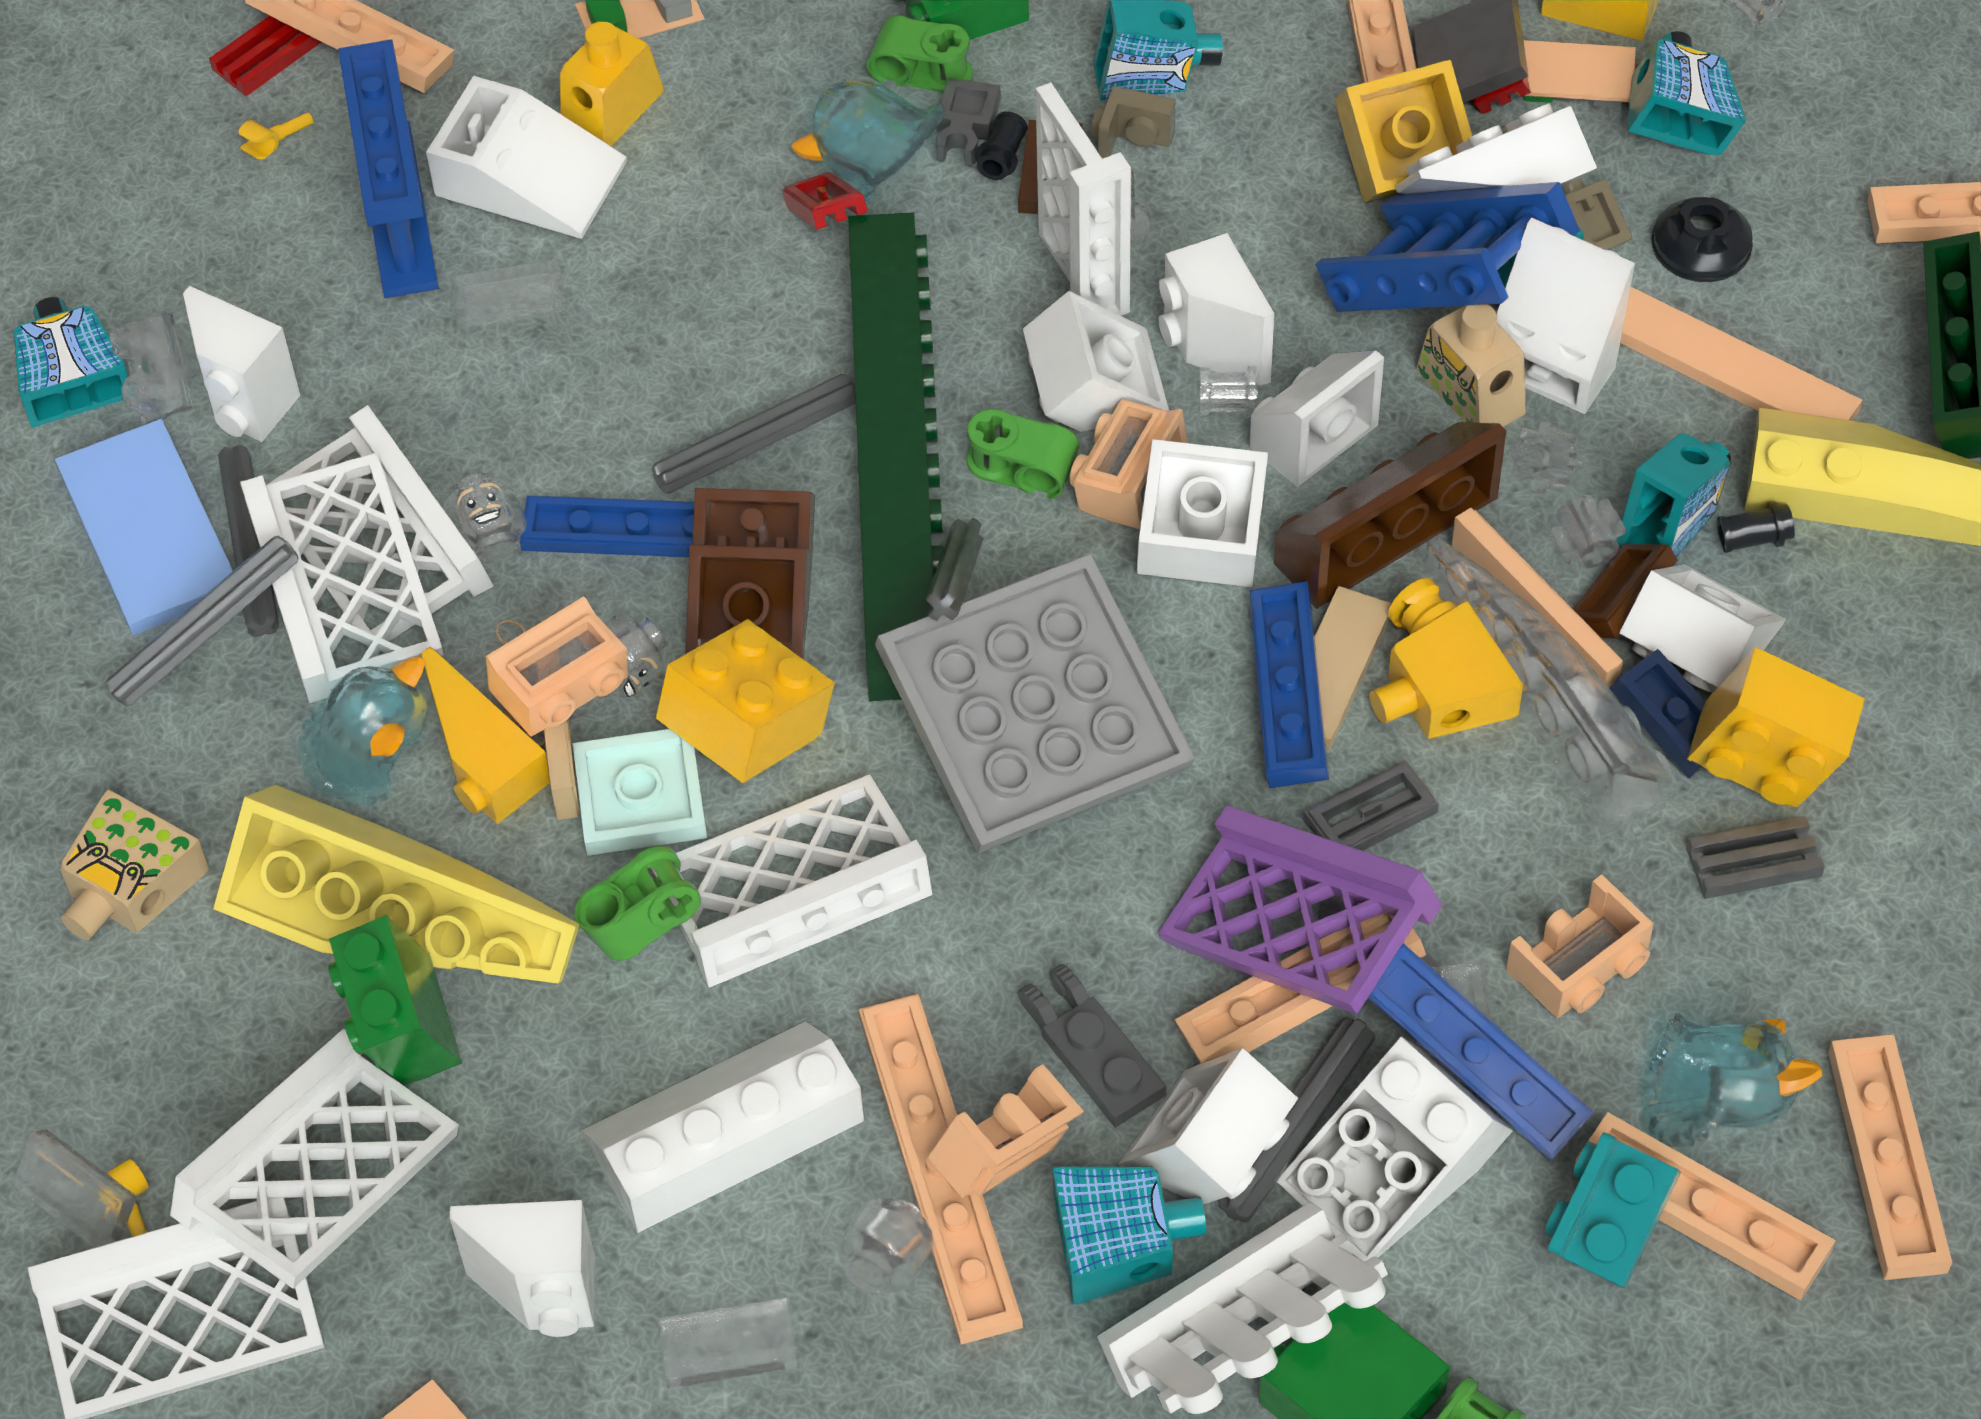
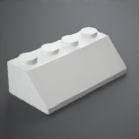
(726, 1124)

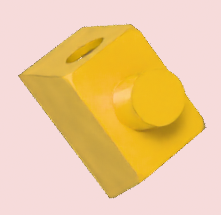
(609, 82)
(1449, 677)

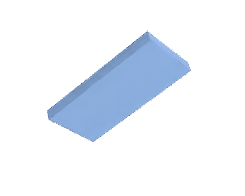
(145, 524)

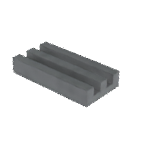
(1750, 836)
(1367, 837)

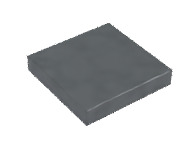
(1480, 41)

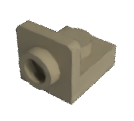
(1134, 116)
(1597, 213)

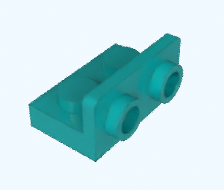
(1611, 1209)

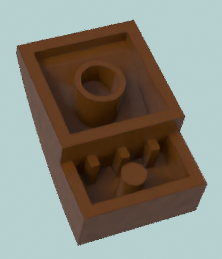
(750, 564)

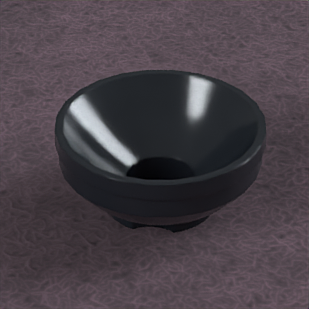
(1702, 253)

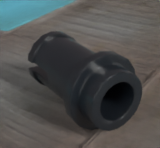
(997, 155)
(1756, 527)

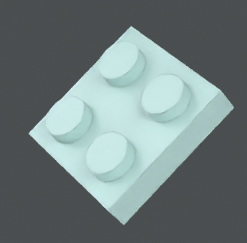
(638, 791)

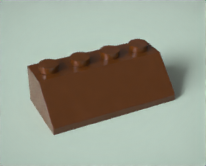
(1391, 509)

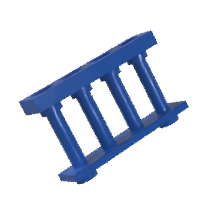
(388, 168)
(1448, 248)

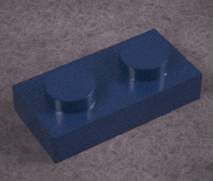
(1663, 706)

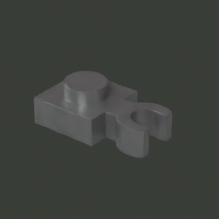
(967, 116)

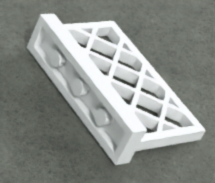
(1083, 206)
(421, 516)
(299, 601)
(808, 908)
(267, 1136)
(147, 1262)

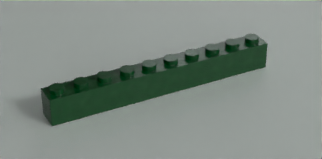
(893, 429)

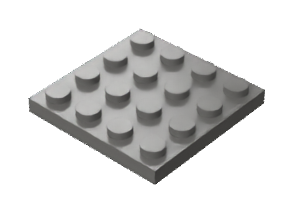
(1034, 703)

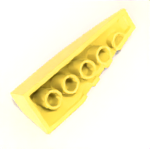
(1863, 477)
(325, 871)

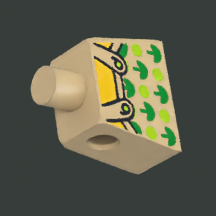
(1475, 366)
(127, 867)

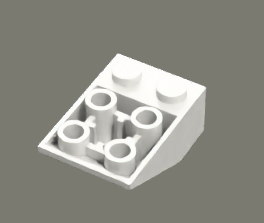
(1536, 149)
(521, 160)
(1566, 313)
(1394, 1150)

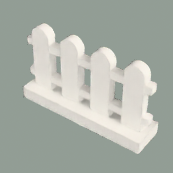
(1219, 1301)

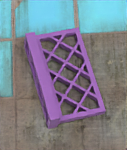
(1329, 871)

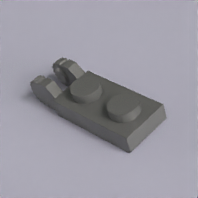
(1094, 1049)

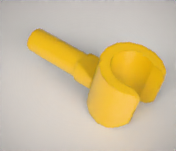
(264, 140)
(132, 1178)

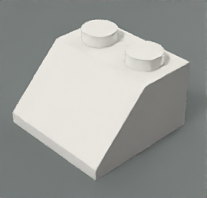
(1216, 309)
(1089, 362)
(242, 365)
(1319, 414)
(1202, 513)
(1697, 624)
(1213, 1127)
(531, 1261)

